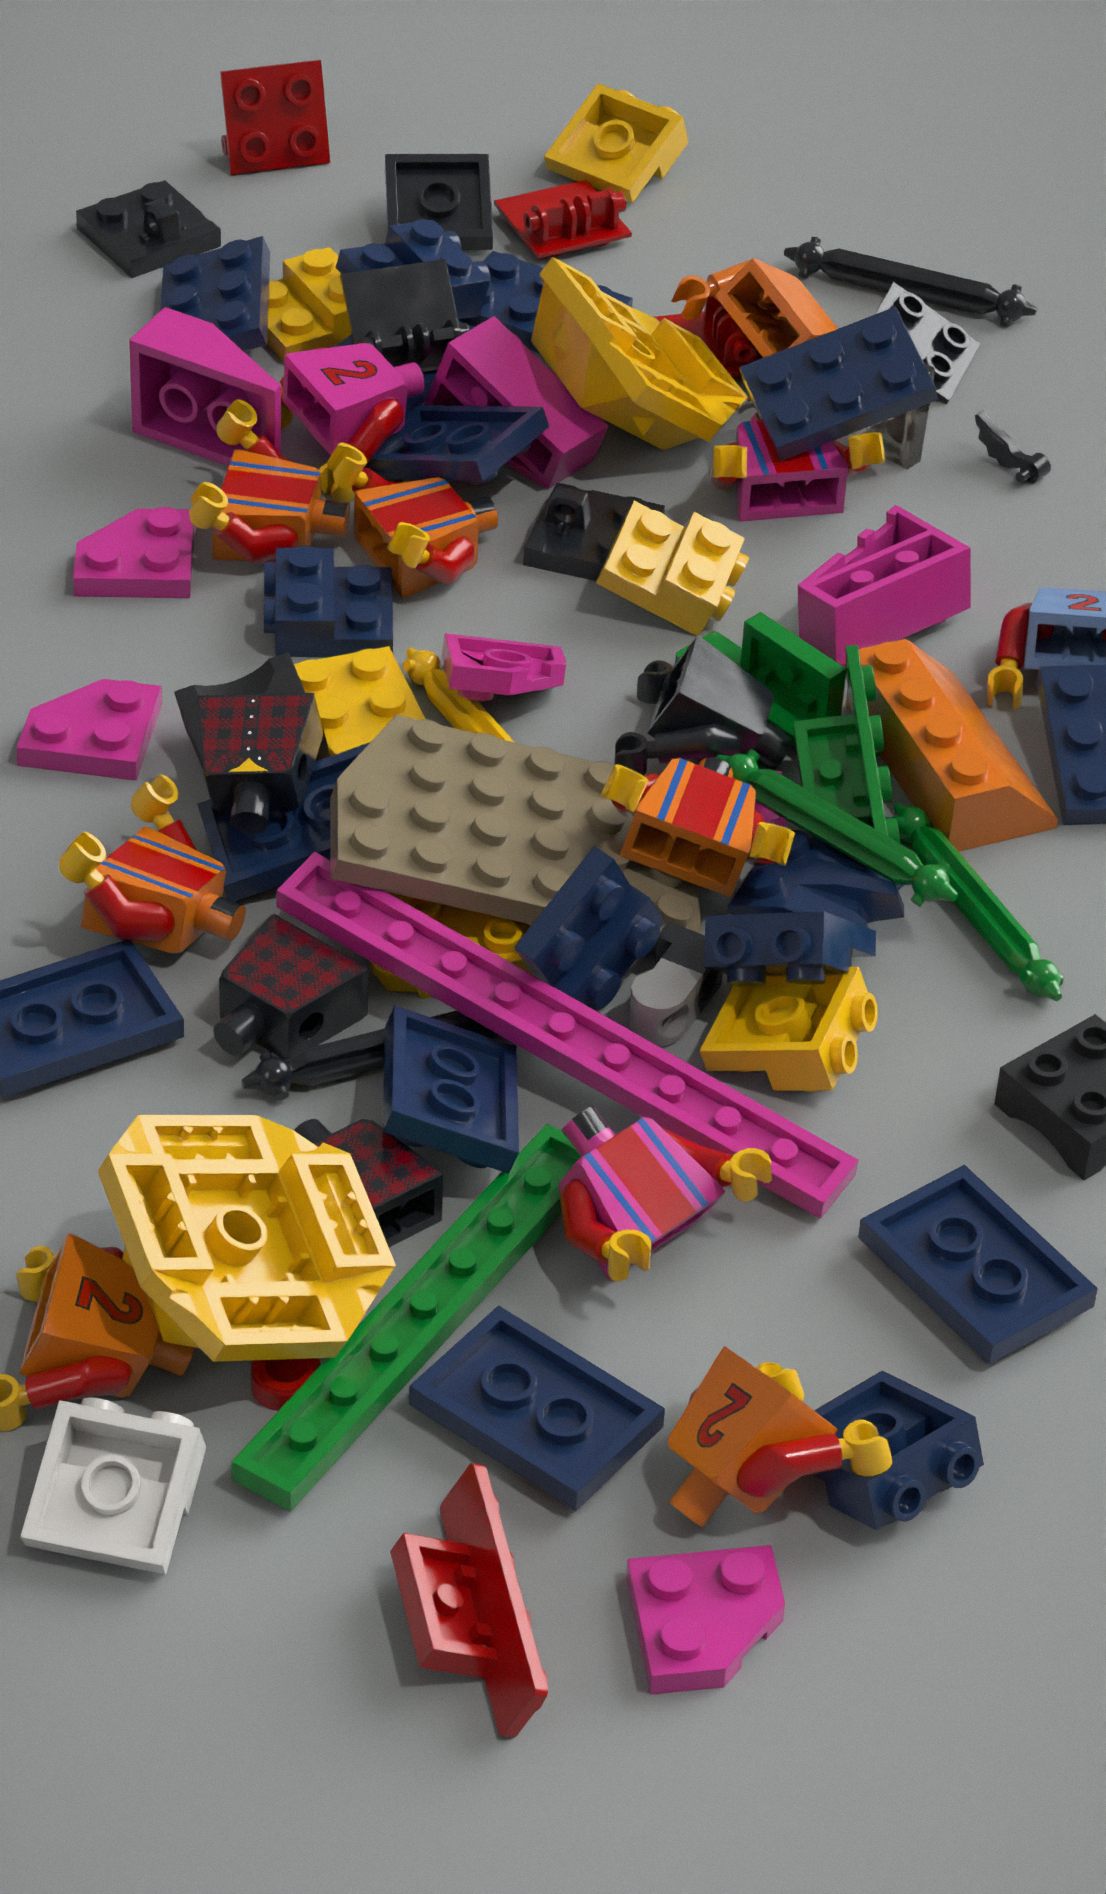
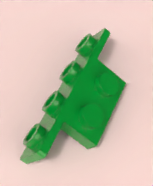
(798, 675)
(839, 754)

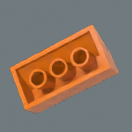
(949, 752)

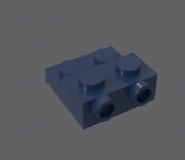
(423, 243)
(326, 607)
(591, 932)
(784, 944)
(928, 1442)

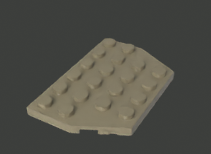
(481, 824)

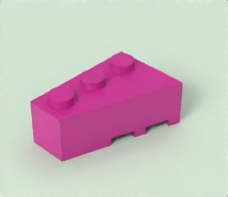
(498, 370)
(885, 587)

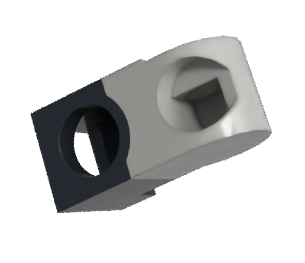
(676, 990)

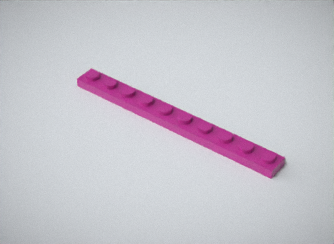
(565, 1032)

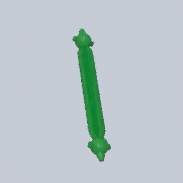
(843, 831)
(981, 905)

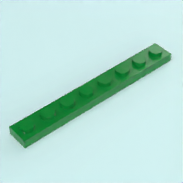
(407, 1326)

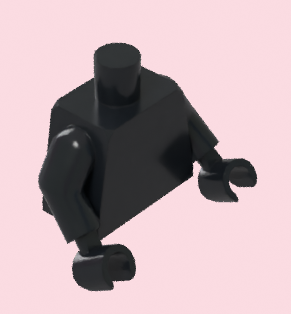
(702, 712)

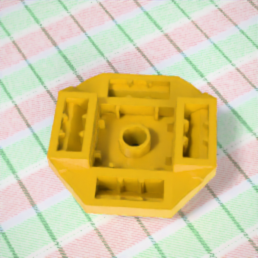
(629, 364)
(245, 1235)

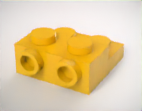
(618, 142)
(307, 305)
(674, 567)
(793, 1030)

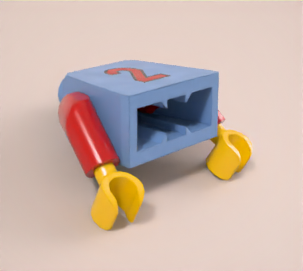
(1054, 630)

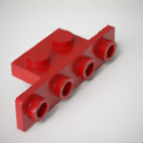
(469, 1604)

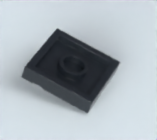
(443, 189)
(147, 228)
(578, 530)

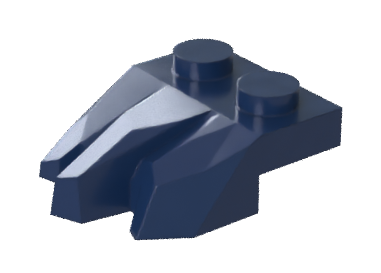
(817, 881)

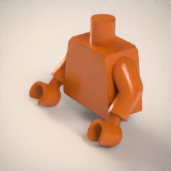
(764, 303)

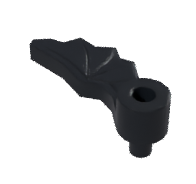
(1004, 449)

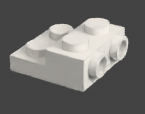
(114, 1485)

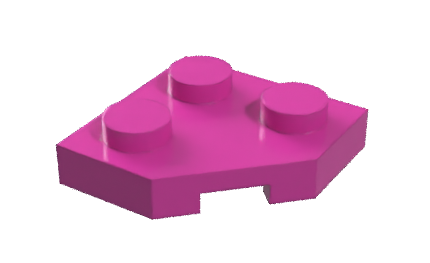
(138, 556)
(496, 666)
(92, 730)
(702, 1613)

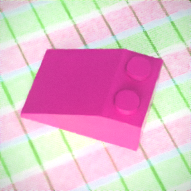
(188, 378)

